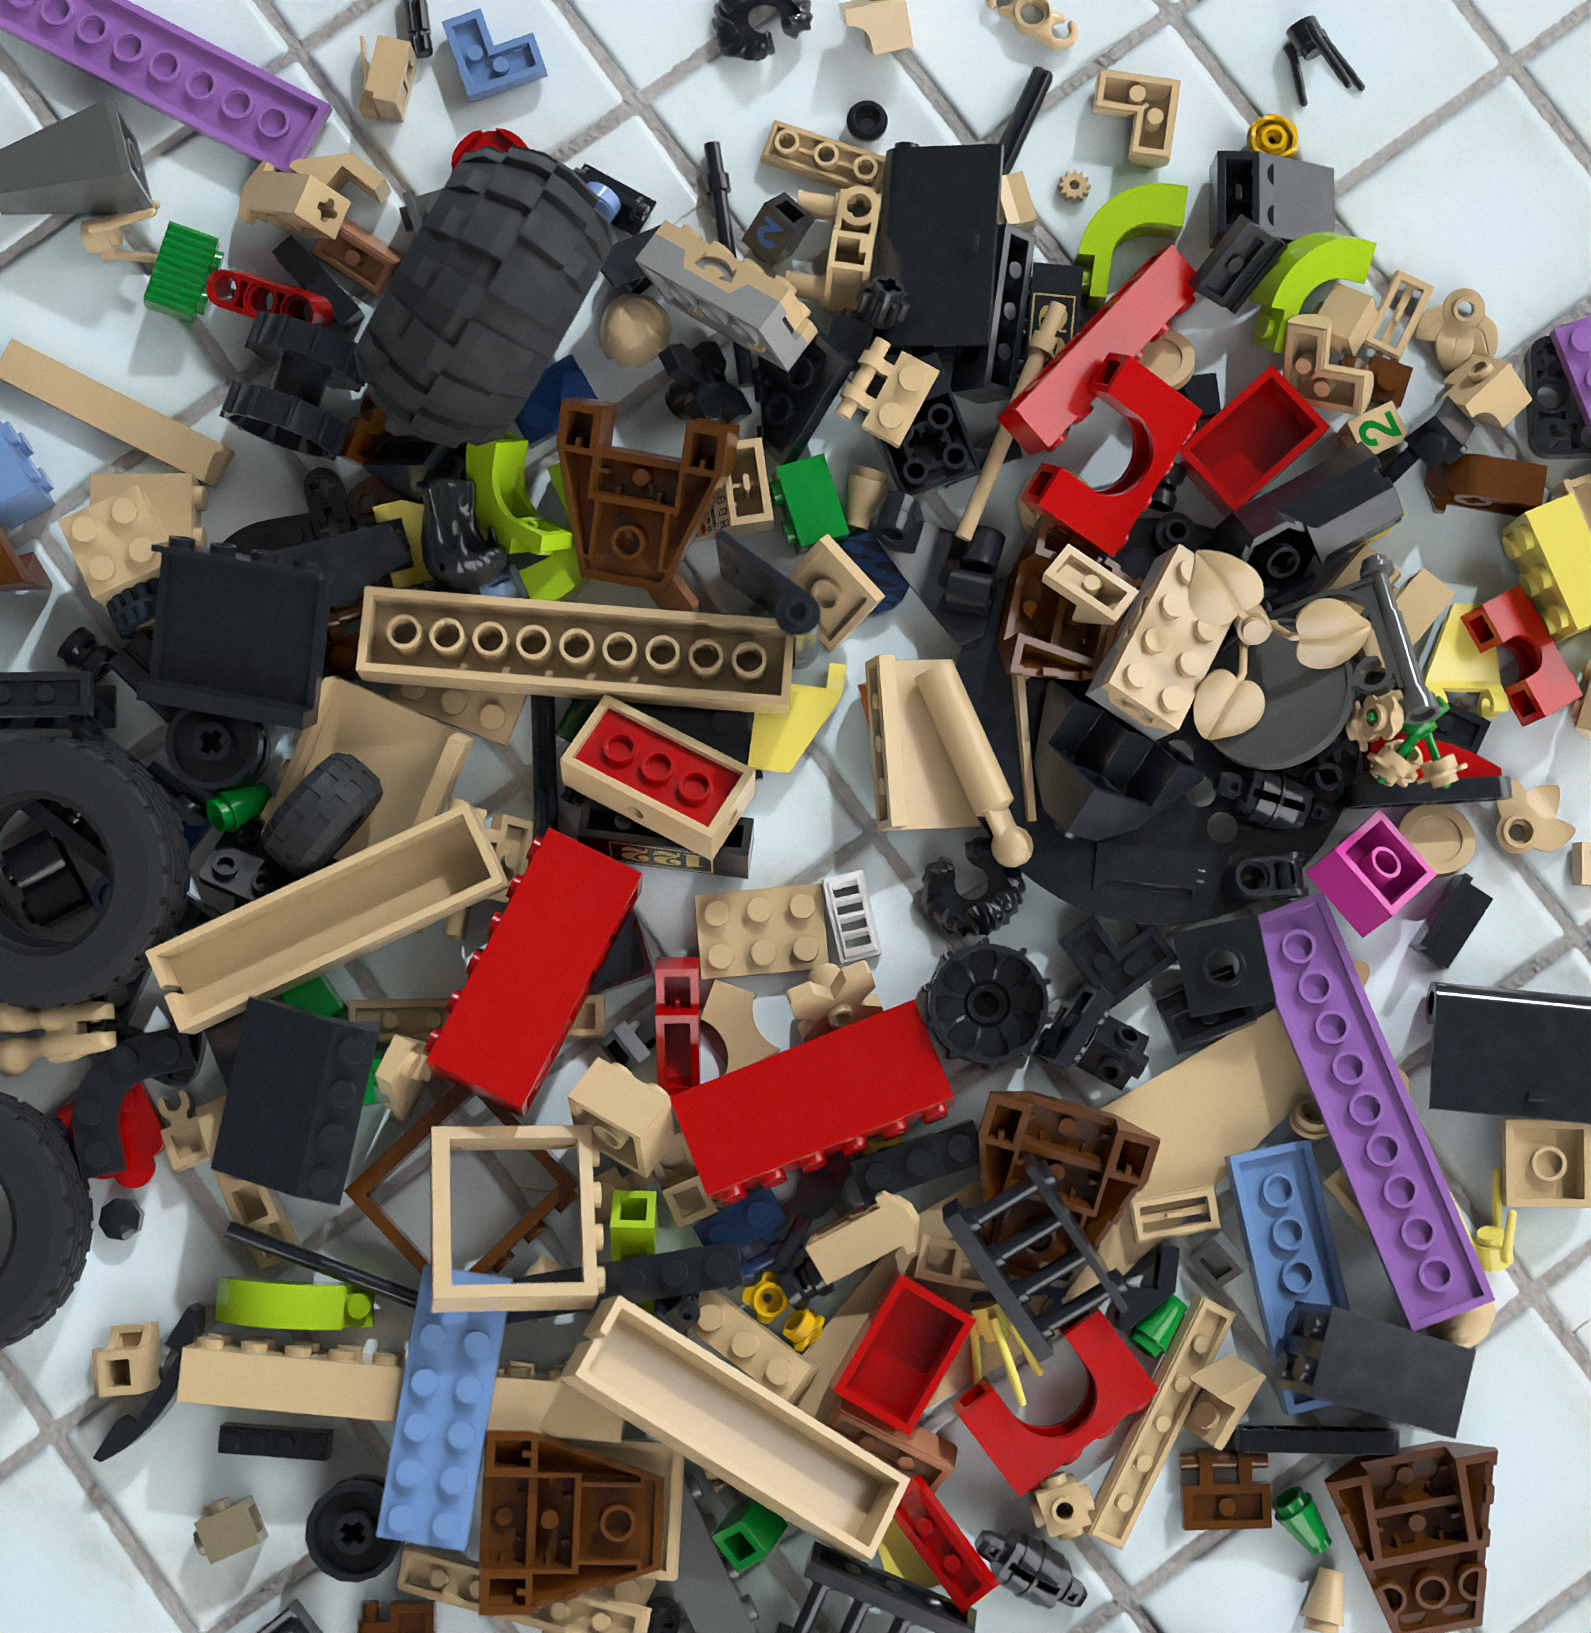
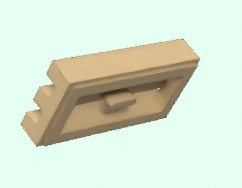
(1381, 346)
(1138, 1219)

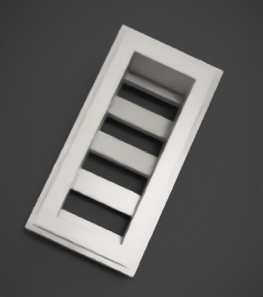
(842, 881)

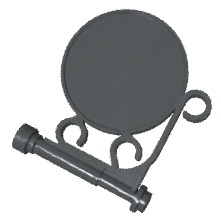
(1311, 705)

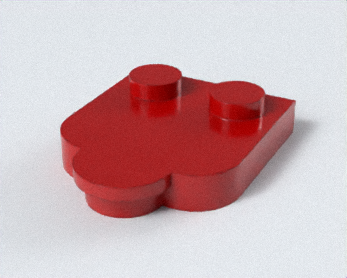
(140, 1135)

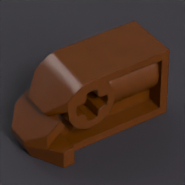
(1486, 485)

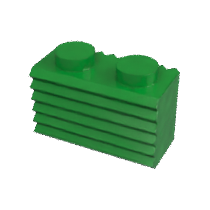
(182, 273)

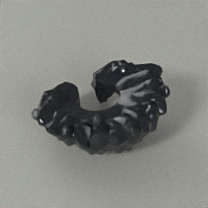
(741, 41)
(978, 915)

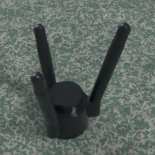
(1310, 41)

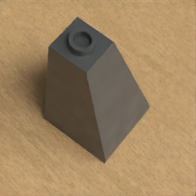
(76, 167)

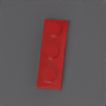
(943, 1545)

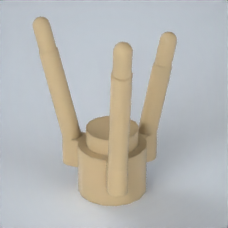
(105, 234)

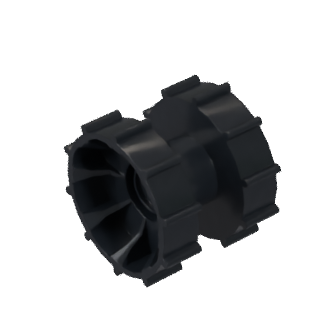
(305, 363)
(1019, 1009)

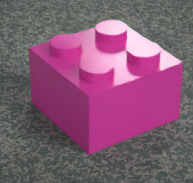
(1371, 874)

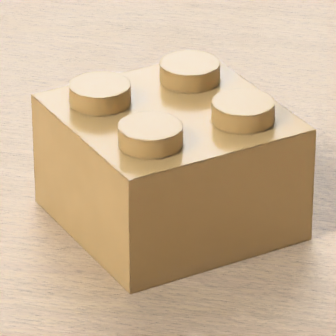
(115, 542)
(624, 1115)

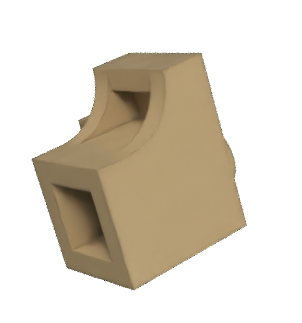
(883, 23)
(1487, 390)
(129, 1361)

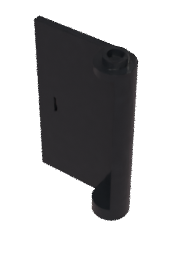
(933, 217)
(794, 608)
(1506, 1043)

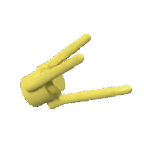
(1492, 1243)
(993, 1326)

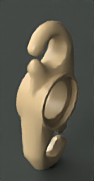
(1043, 30)

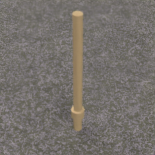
(1041, 346)

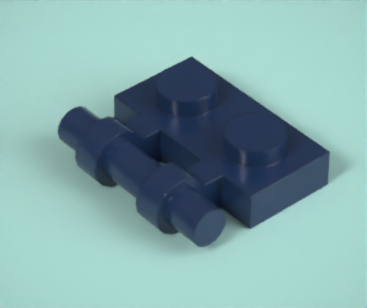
(747, 1222)

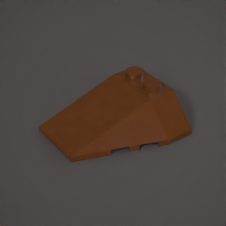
(1092, 1153)
(561, 1522)

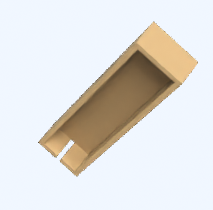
(328, 918)
(735, 1428)

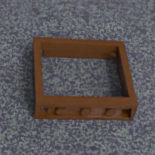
(413, 1139)

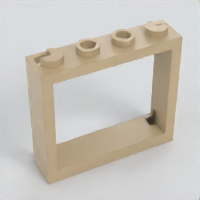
(514, 1297)

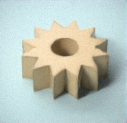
(1077, 179)

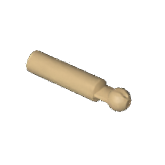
(974, 761)

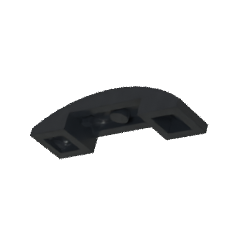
(130, 1430)

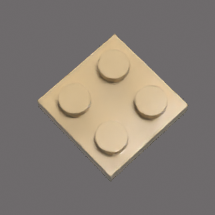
(839, 588)

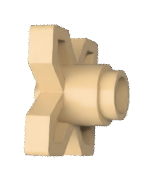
(833, 998)

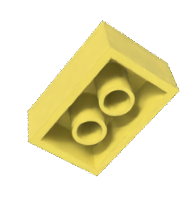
(1554, 564)

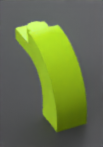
(1134, 213)
(1300, 270)
(504, 501)
(559, 574)
(634, 1229)
(292, 1304)

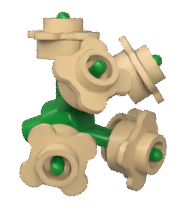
(1400, 758)

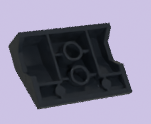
(295, 1100)

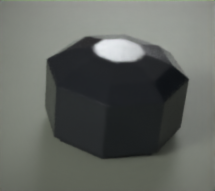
(121, 1218)

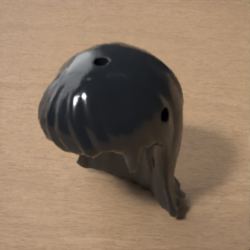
(451, 538)

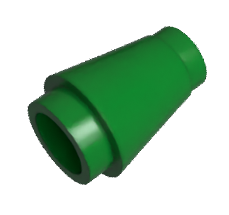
(236, 806)
(1157, 1329)
(1301, 1518)

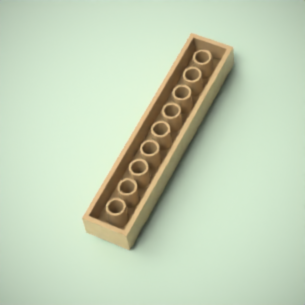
(574, 650)
(370, 1386)

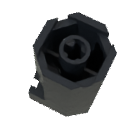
(1310, 521)

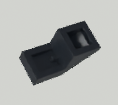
(1144, 1298)

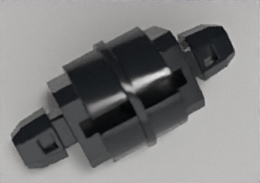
(1269, 808)
(1031, 1569)

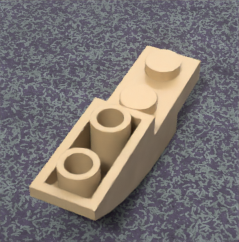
(247, 1202)

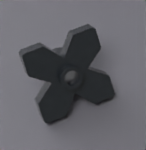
(701, 385)

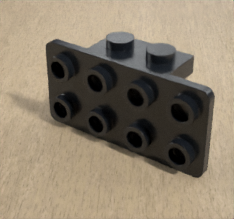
(244, 868)

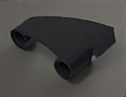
(945, 572)

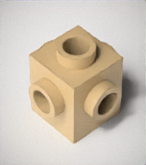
(1060, 1489)

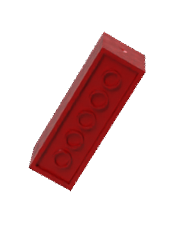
(533, 972)
(813, 1103)

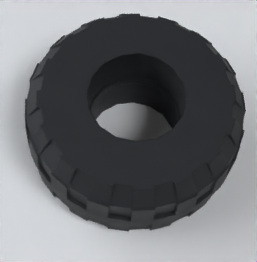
(321, 814)

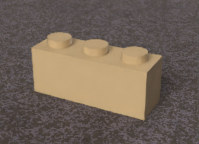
(753, 1347)

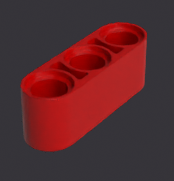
(253, 292)

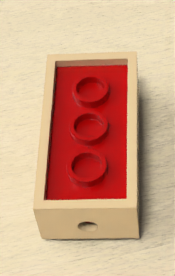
(658, 777)

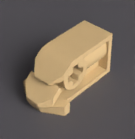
(292, 203)
(1421, 602)
(864, 1236)

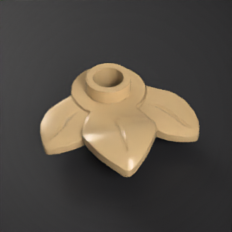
(1455, 335)
(1535, 816)

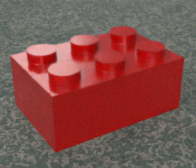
(1250, 442)
(902, 1352)

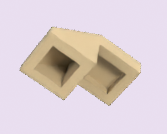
(339, 169)

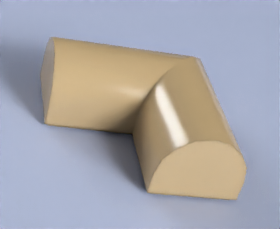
(1150, 104)
(1311, 374)

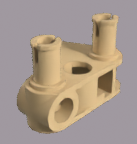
(849, 250)

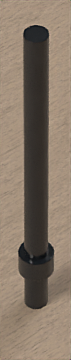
(718, 187)
(321, 1264)

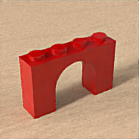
(1159, 426)
(1032, 1452)

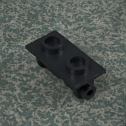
(634, 205)
(679, 1312)

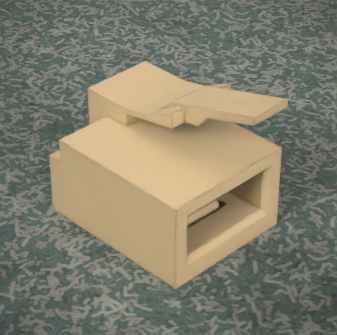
(387, 79)

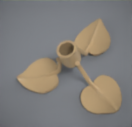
(1231, 590)

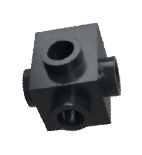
(1115, 1053)

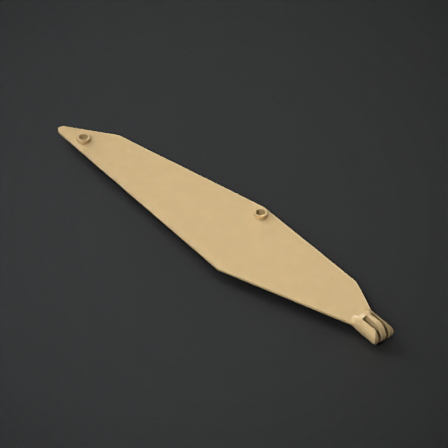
(1200, 1110)

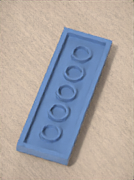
(1285, 1241)
(442, 1420)

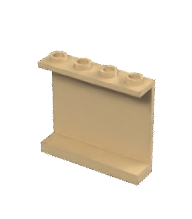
(403, 748)
(909, 761)

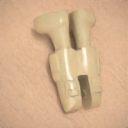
(64, 1038)

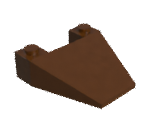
(635, 507)

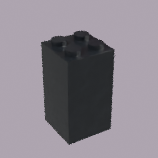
(1374, 1368)

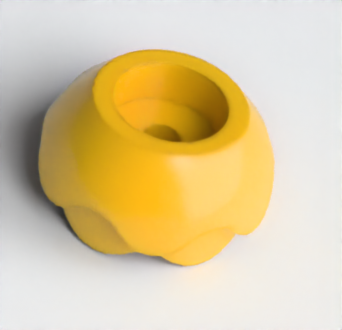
(1273, 127)

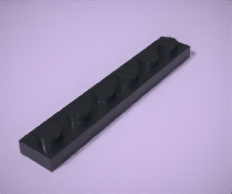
(650, 1277)

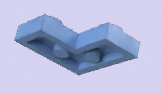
(490, 67)

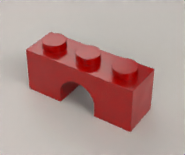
(1543, 677)

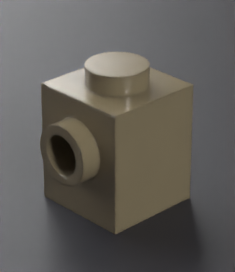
(228, 1528)

